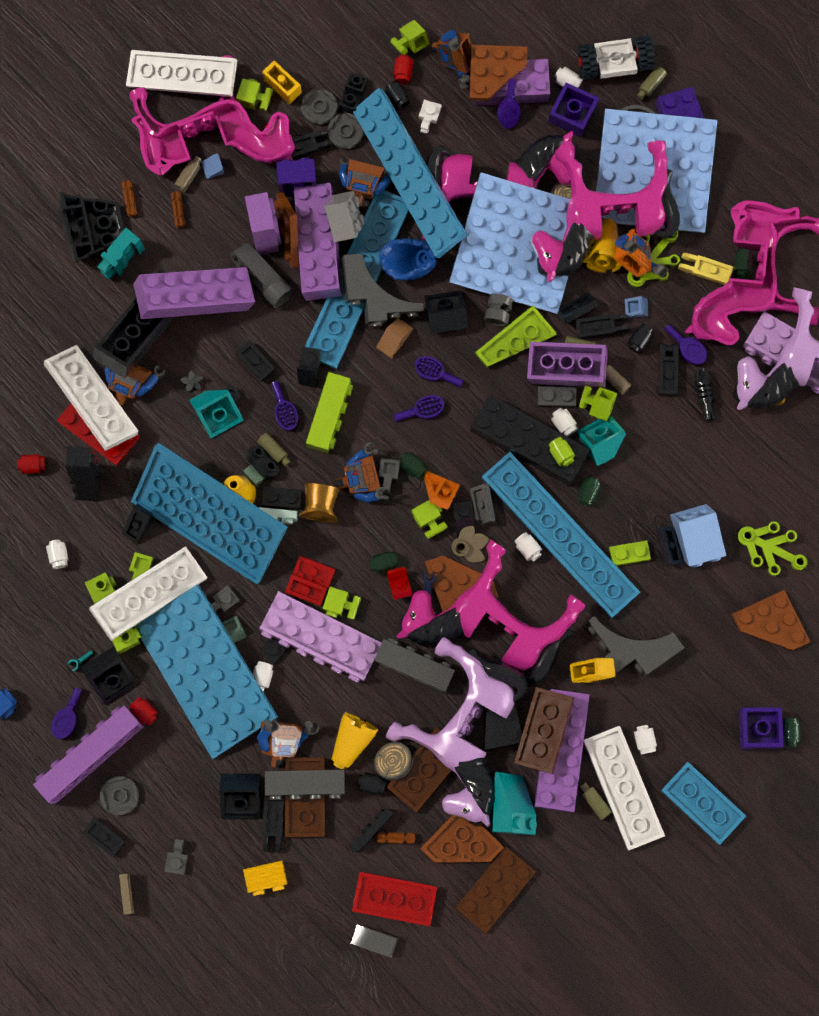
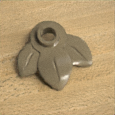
(473, 543)

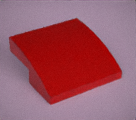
(310, 580)

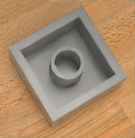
(344, 216)

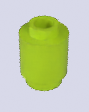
(561, 452)

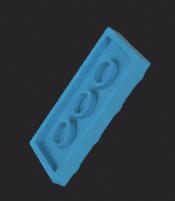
(703, 803)

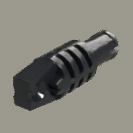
(705, 393)

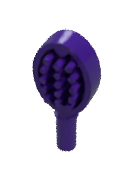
(509, 109)
(689, 348)
(433, 370)
(425, 408)
(284, 411)
(66, 719)

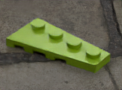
(516, 337)

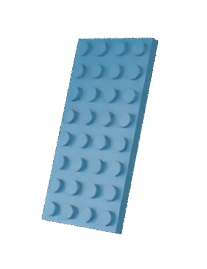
(208, 514)
(205, 671)

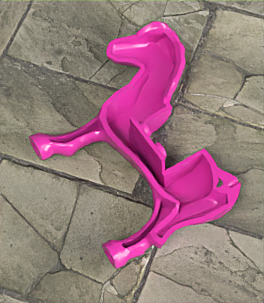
(167, 141)
(760, 231)

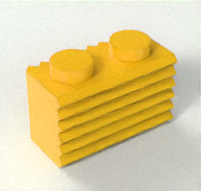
(282, 82)
(592, 670)
(265, 877)

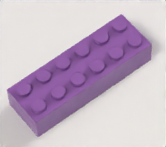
(317, 250)
(193, 292)
(88, 755)
(559, 789)

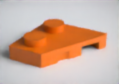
(440, 490)

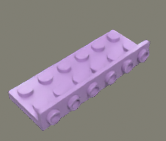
(768, 341)
(320, 637)

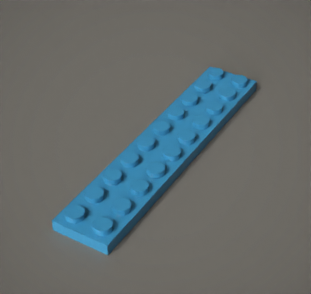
(409, 173)
(337, 318)
(560, 535)

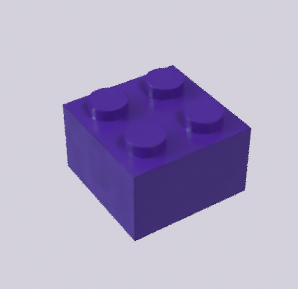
(679, 103)
(573, 109)
(295, 174)
(760, 728)

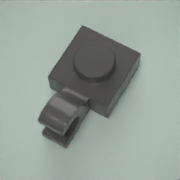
(388, 471)
(224, 599)
(176, 861)

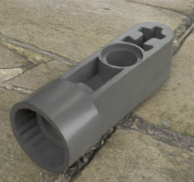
(262, 275)

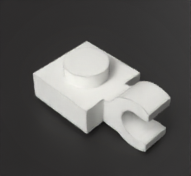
(429, 114)

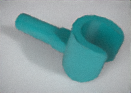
(80, 660)

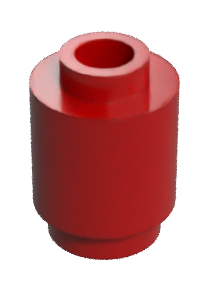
(403, 69)
(31, 464)
(143, 711)

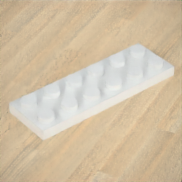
(181, 73)
(91, 397)
(147, 593)
(623, 788)

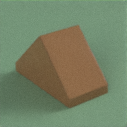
(394, 337)

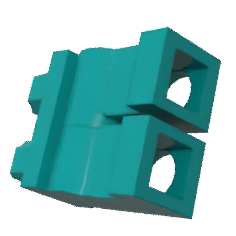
(120, 253)

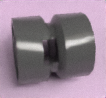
(498, 311)

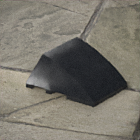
(89, 224)

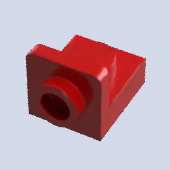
(399, 583)

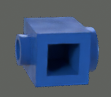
(7, 704)

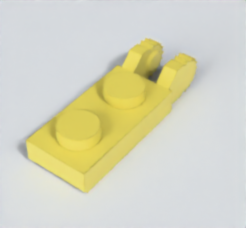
(707, 268)

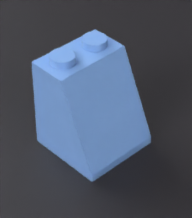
(698, 535)

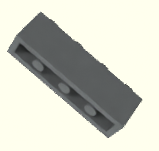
(414, 666)
(305, 783)

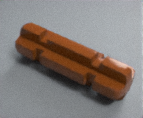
(129, 198)
(178, 209)
(393, 837)

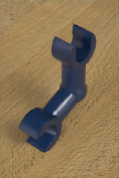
(428, 584)

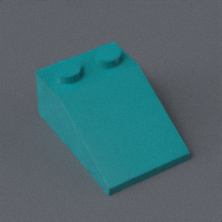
(513, 807)

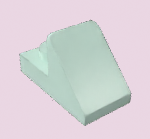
(285, 516)

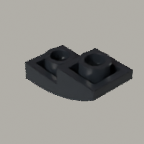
(353, 92)

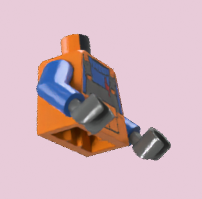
(635, 255)

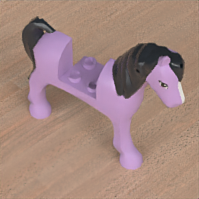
(791, 370)
(489, 686)

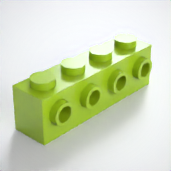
(328, 413)
(99, 589)

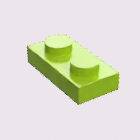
(630, 553)

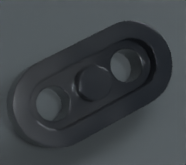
(262, 461)

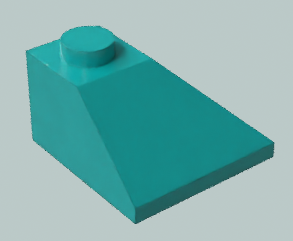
(216, 411)
(602, 439)

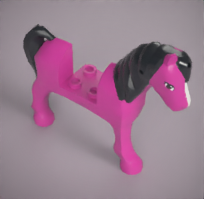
(455, 171)
(652, 208)
(532, 649)

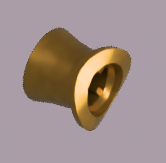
(320, 502)

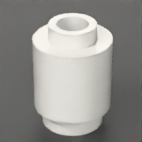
(567, 76)
(564, 422)
(528, 547)
(57, 554)
(263, 674)
(645, 739)

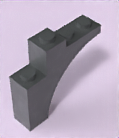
(378, 304)
(646, 654)

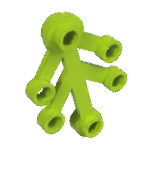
(654, 257)
(769, 547)

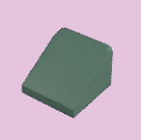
(253, 475)
(234, 629)

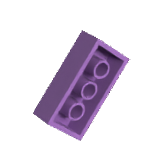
(530, 87)
(263, 223)
(567, 364)

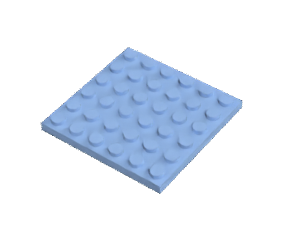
(629, 166)
(498, 243)

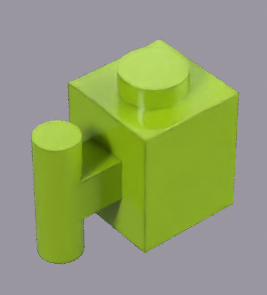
(412, 36)
(250, 94)
(601, 403)
(427, 515)
(337, 601)

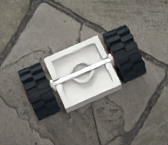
(615, 57)

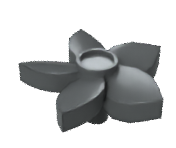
(192, 380)

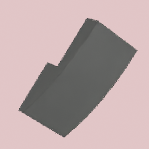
(374, 940)

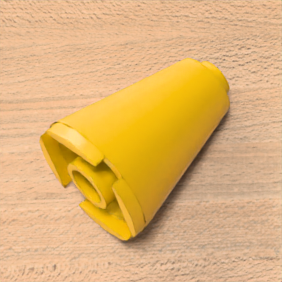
(603, 251)
(242, 486)
(351, 740)

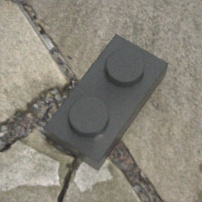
(556, 396)
(482, 504)

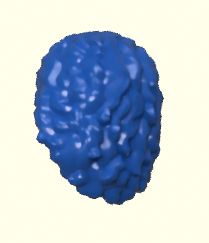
(407, 259)

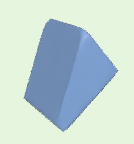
(212, 166)
(636, 307)

